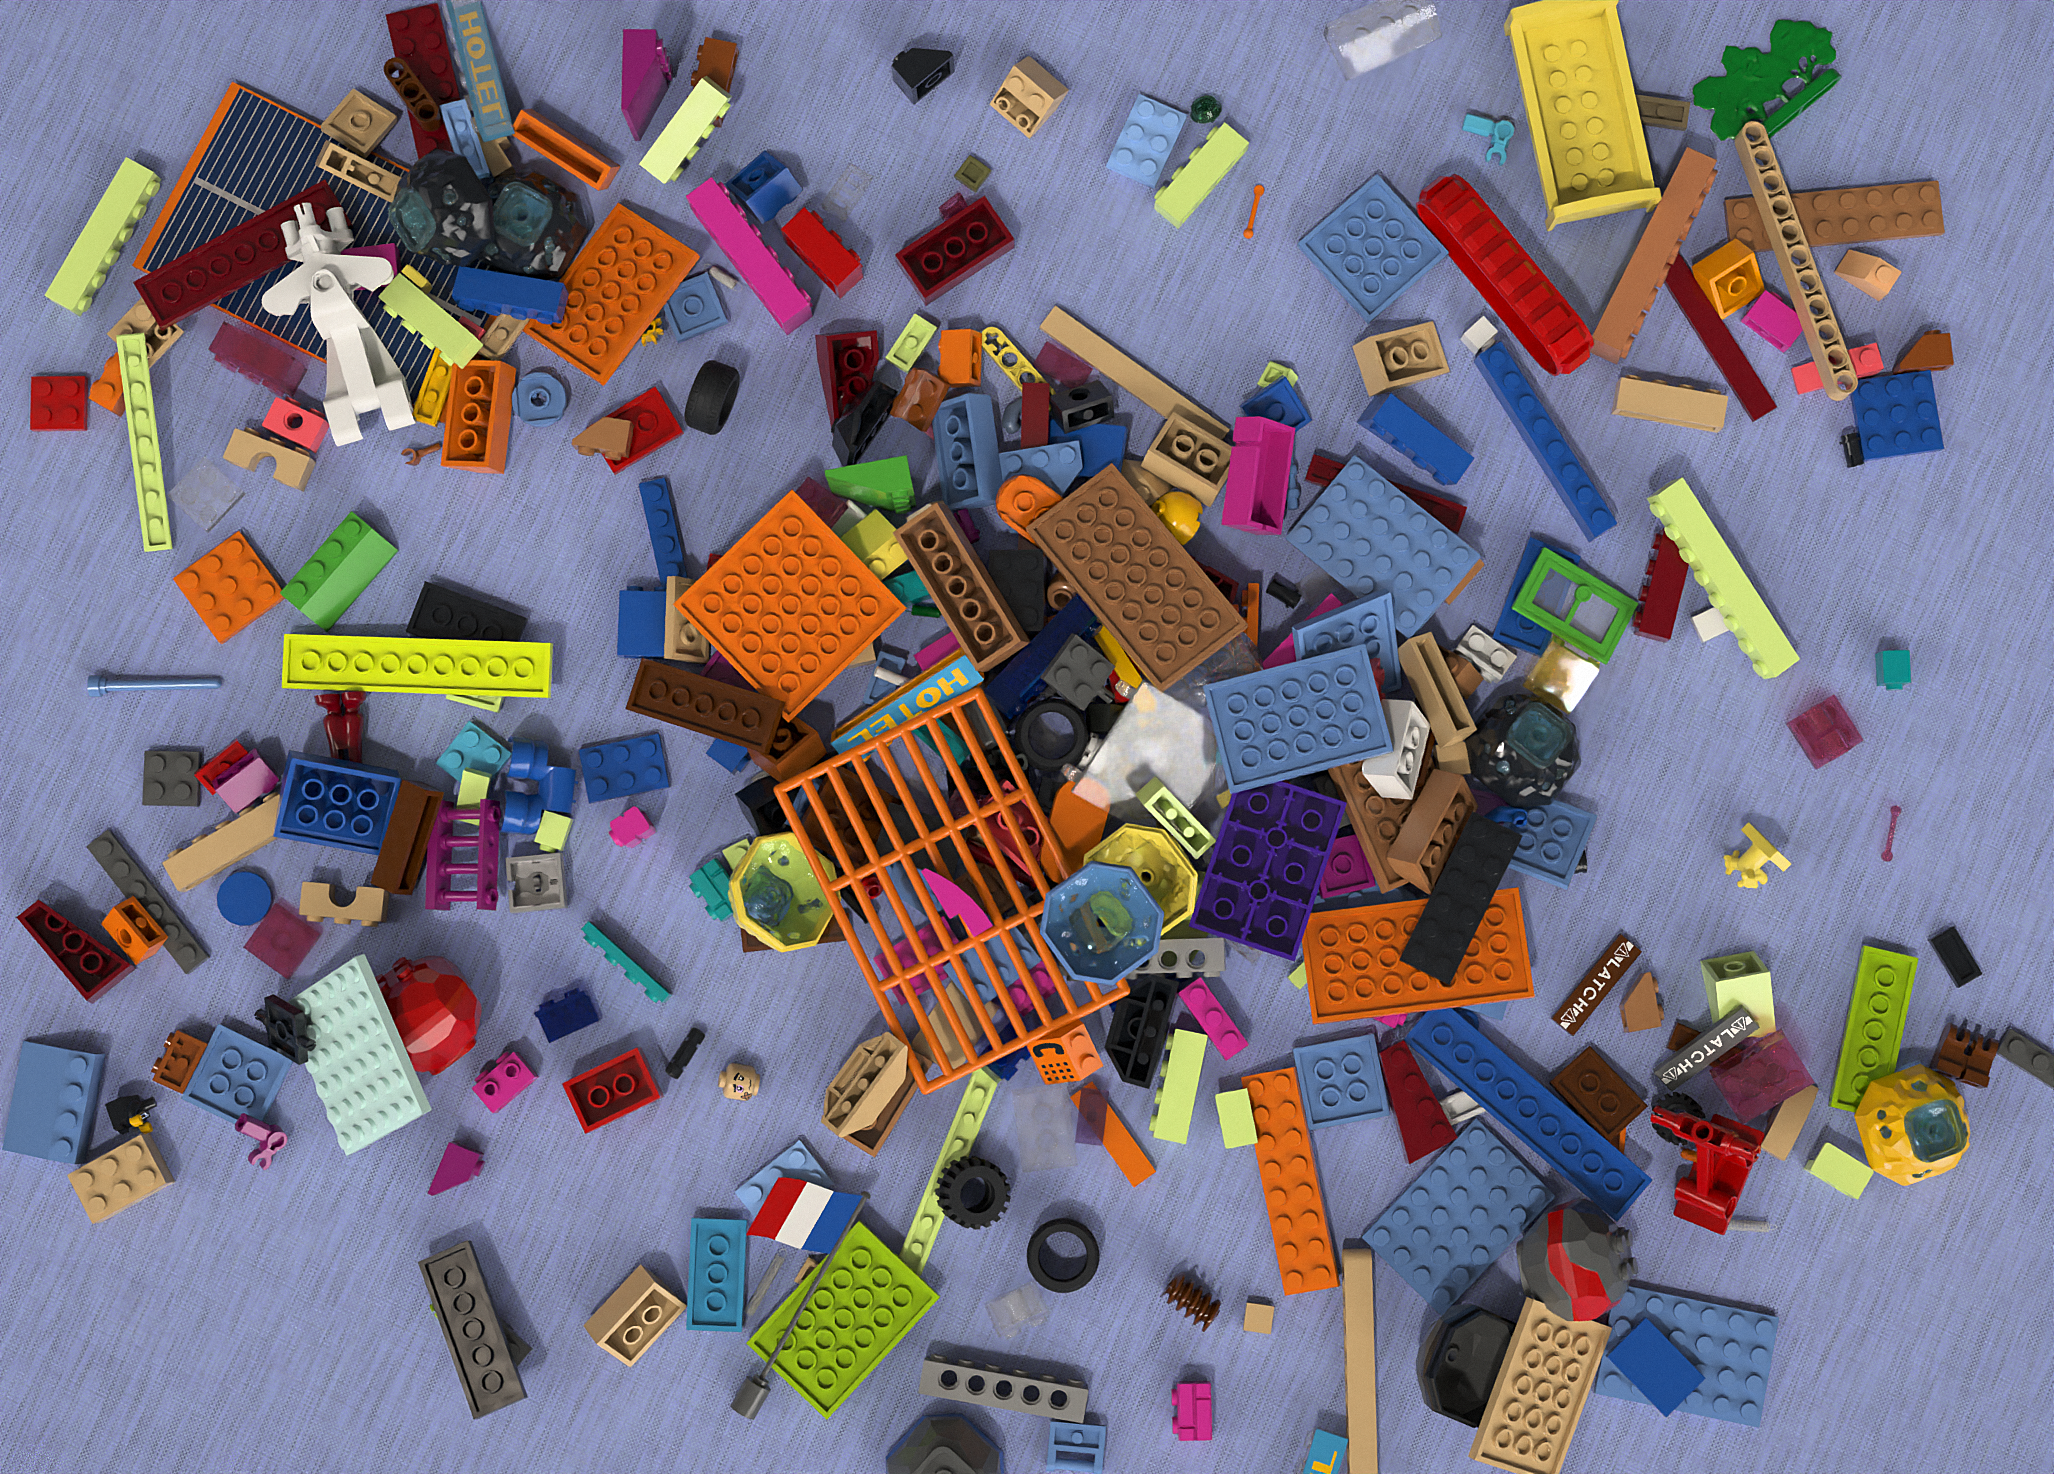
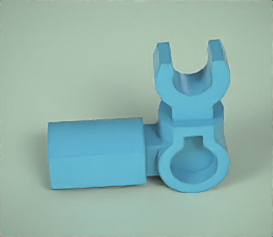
(1500, 132)

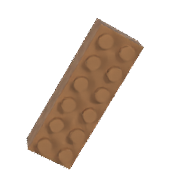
(961, 587)

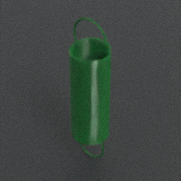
(925, 611)

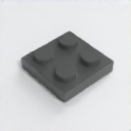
(171, 778)

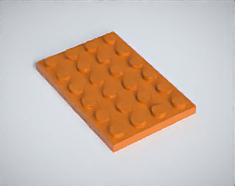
(614, 293)

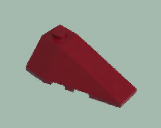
(845, 366)

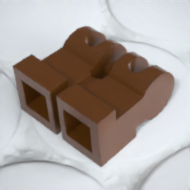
(1970, 1068)

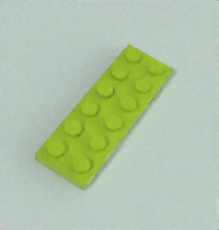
(1872, 1024)

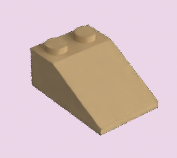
(1400, 358)

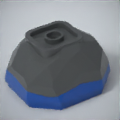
(945, 1447)

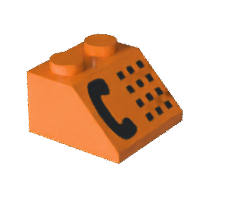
(1065, 1054)

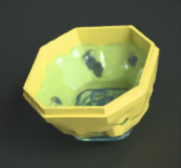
(778, 893)

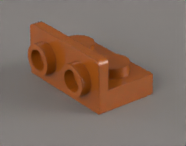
(920, 398)
(179, 1060)

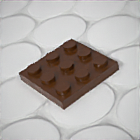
(840, 819)

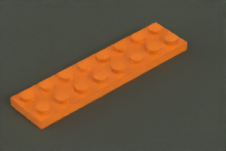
(1291, 1182)

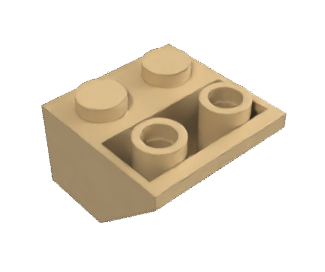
(1028, 96)
(141, 320)

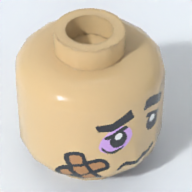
(739, 1081)

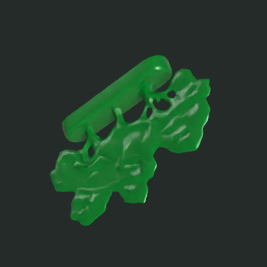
(1759, 78)

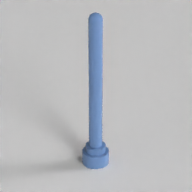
(98, 685)

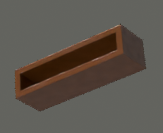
(407, 837)

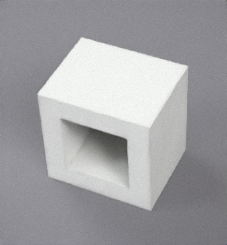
(1480, 336)

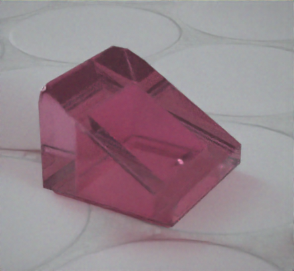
(952, 206)

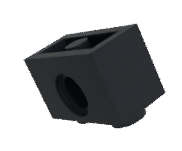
(1082, 406)

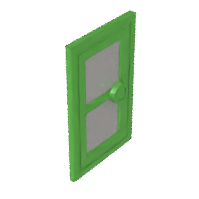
(1574, 605)

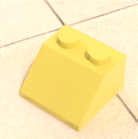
(875, 544)

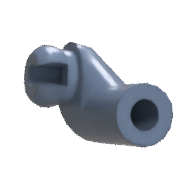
(1011, 416)

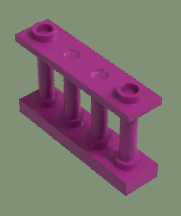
(440, 857)

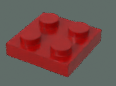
(59, 403)

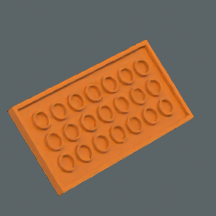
(1358, 972)

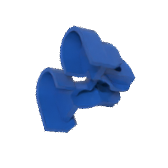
(553, 793)

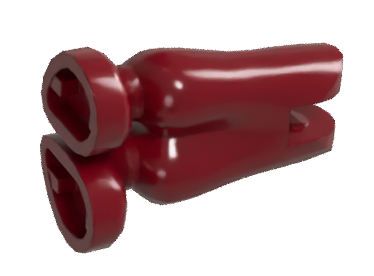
(344, 730)

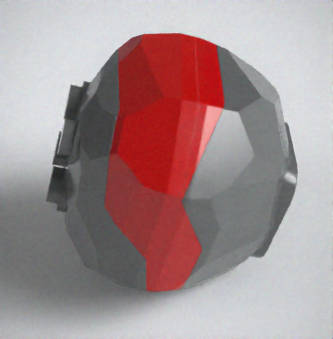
(1576, 1261)

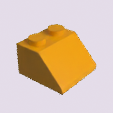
(1729, 277)

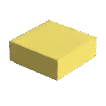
(417, 279)

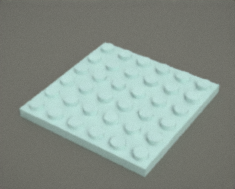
(359, 1057)

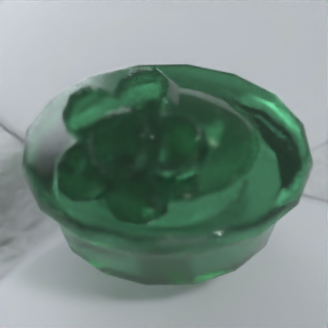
(1205, 109)

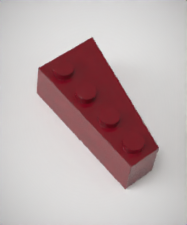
(78, 955)
(1417, 1114)

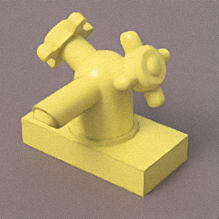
(1754, 858)

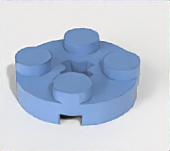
(528, 389)

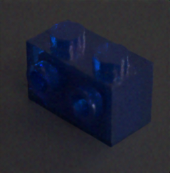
(1005, 1066)

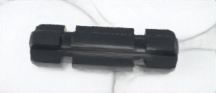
(685, 1053)

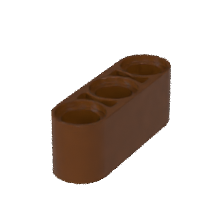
(407, 83)

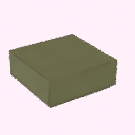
(972, 173)

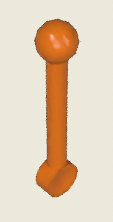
(1258, 192)

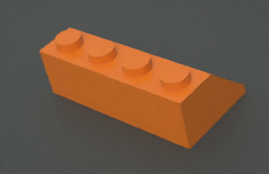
(478, 416)

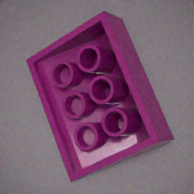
(644, 77)

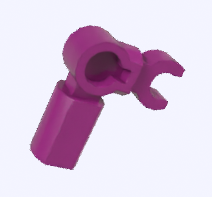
(270, 1136)

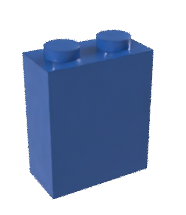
(641, 623)

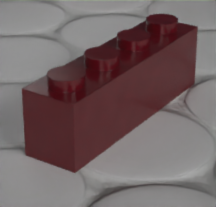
(1662, 591)

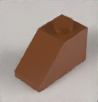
(1929, 352)

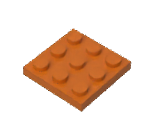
(230, 587)

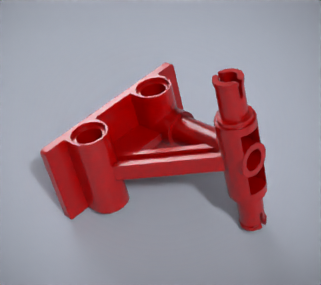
(1722, 1167)

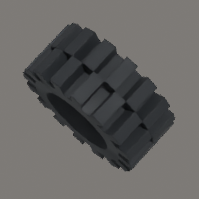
(1672, 1103)

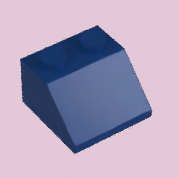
(764, 187)

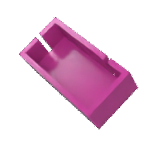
(1258, 476)

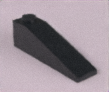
(762, 806)

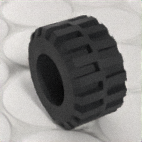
(994, 1196)

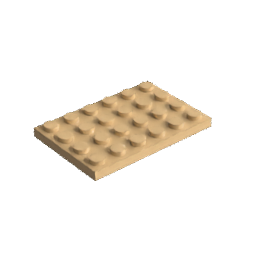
(1539, 1392)

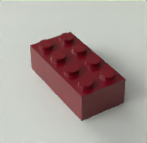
(955, 250)

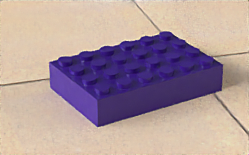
(1268, 867)

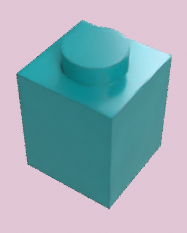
(1893, 669)

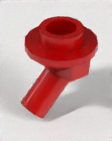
(872, 886)

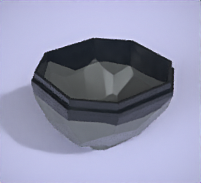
(1462, 1361)

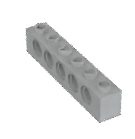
(1214, 962)
(933, 1385)

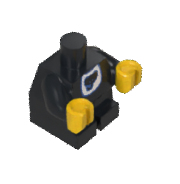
(130, 1112)

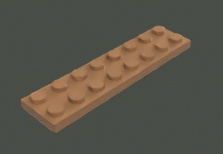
(1846, 215)

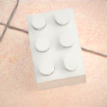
(1397, 772)

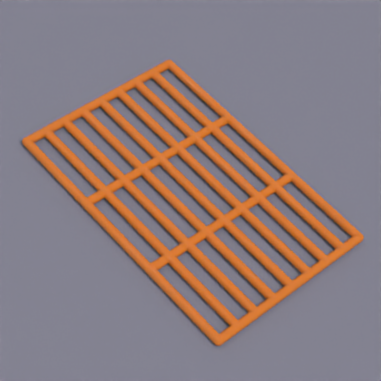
(927, 840)

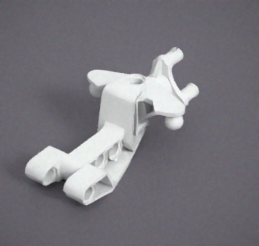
(358, 364)

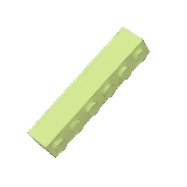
(103, 237)

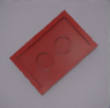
(652, 427)

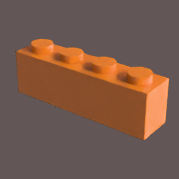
(565, 149)

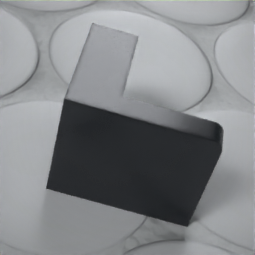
(1047, 792)

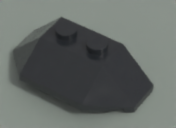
(862, 422)
(1141, 1029)

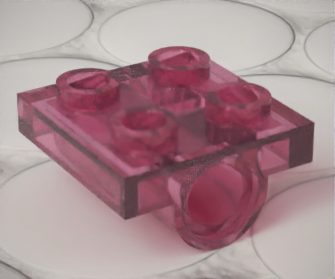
(1824, 732)

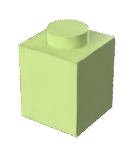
(553, 832)

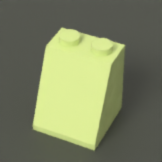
(1740, 981)

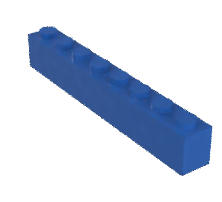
(1545, 442)

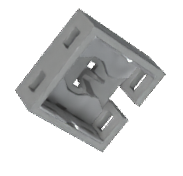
(551, 881)

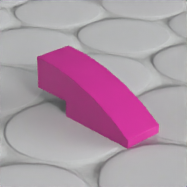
(957, 902)

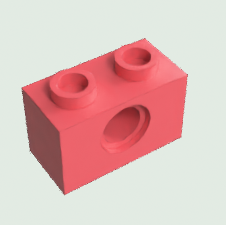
(280, 420)

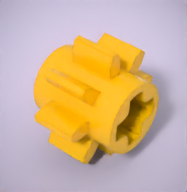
(652, 334)

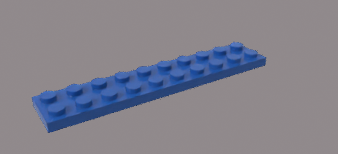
(1528, 1110)

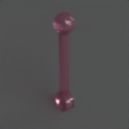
(1887, 855)

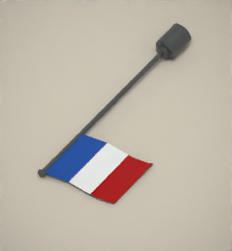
(809, 1220)

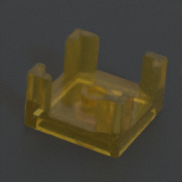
(1561, 675)

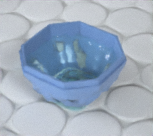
(1105, 952)

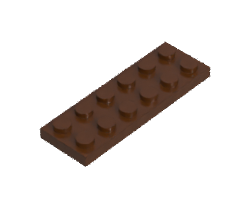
(705, 706)

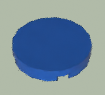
(244, 898)

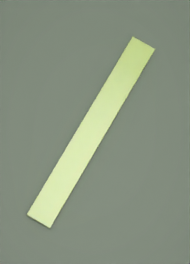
(144, 442)
(957, 1144)

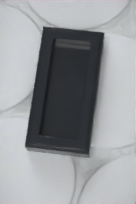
(1955, 957)

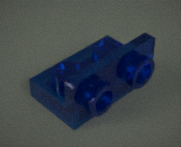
(567, 1015)

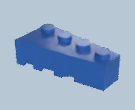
(1415, 438)

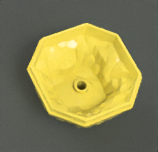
(1158, 853)

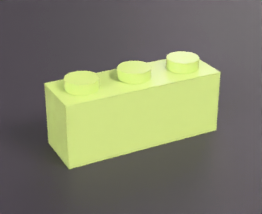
(1175, 817)

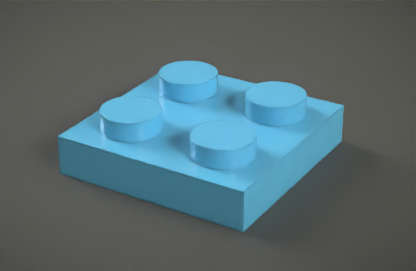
(473, 750)

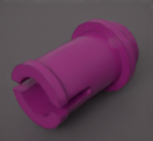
(967, 525)

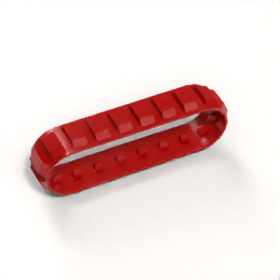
(1505, 275)

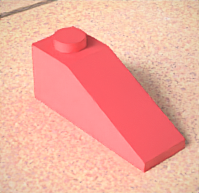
(1865, 361)

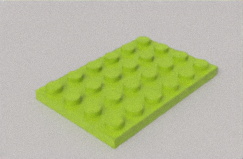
(848, 1324)

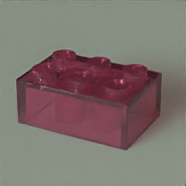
(257, 360)
(1761, 1076)

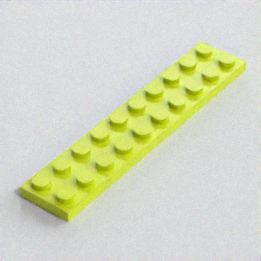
(417, 665)

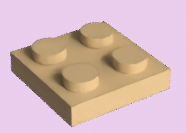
(359, 123)

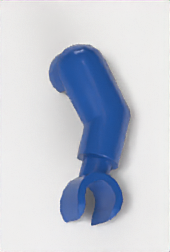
(1508, 814)

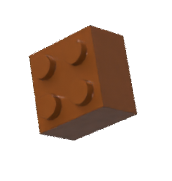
(792, 751)

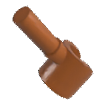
(419, 453)

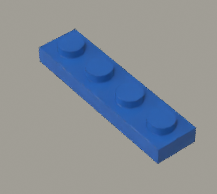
(662, 530)

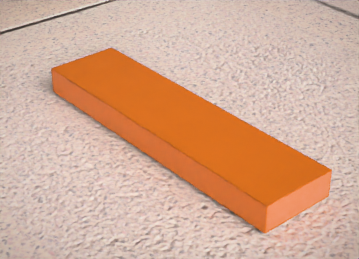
(1122, 1145)

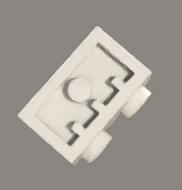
(1485, 654)

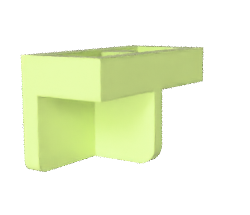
(1236, 1118)
(1840, 1171)

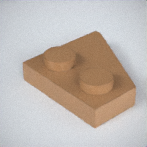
(995, 885)

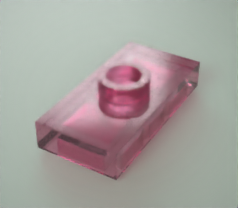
(1062, 366)

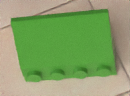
(876, 483)

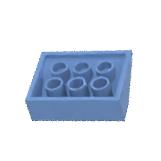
(53, 1102)

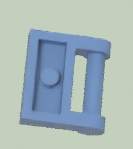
(1076, 1438)

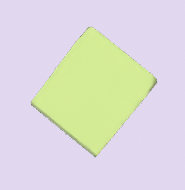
(1273, 372)

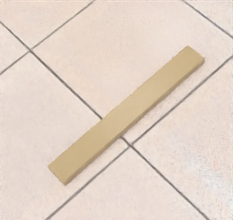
(1126, 372)

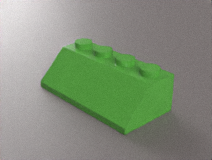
(339, 571)

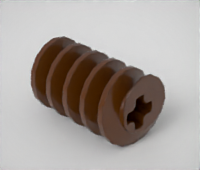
(1192, 1300)

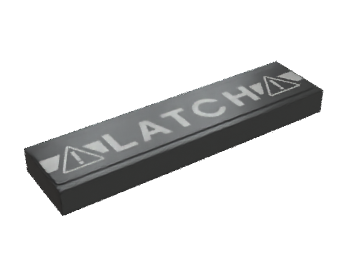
(1706, 1048)

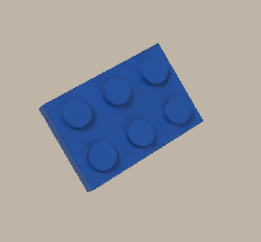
(624, 768)

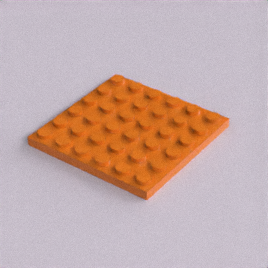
(789, 605)

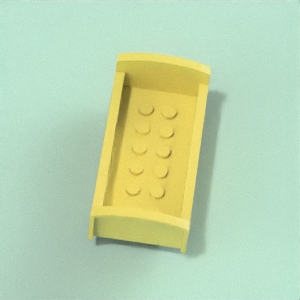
(1581, 109)

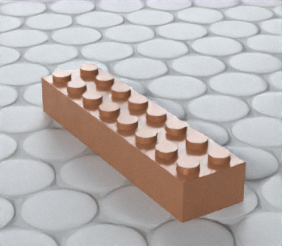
(1649, 262)

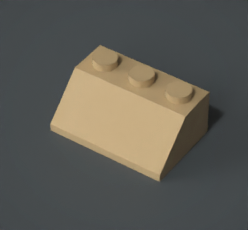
(634, 1316)

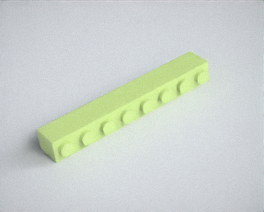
(1722, 579)

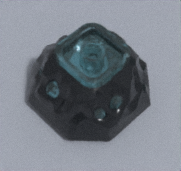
(443, 210)
(546, 238)
(1523, 750)

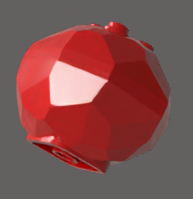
(431, 1010)

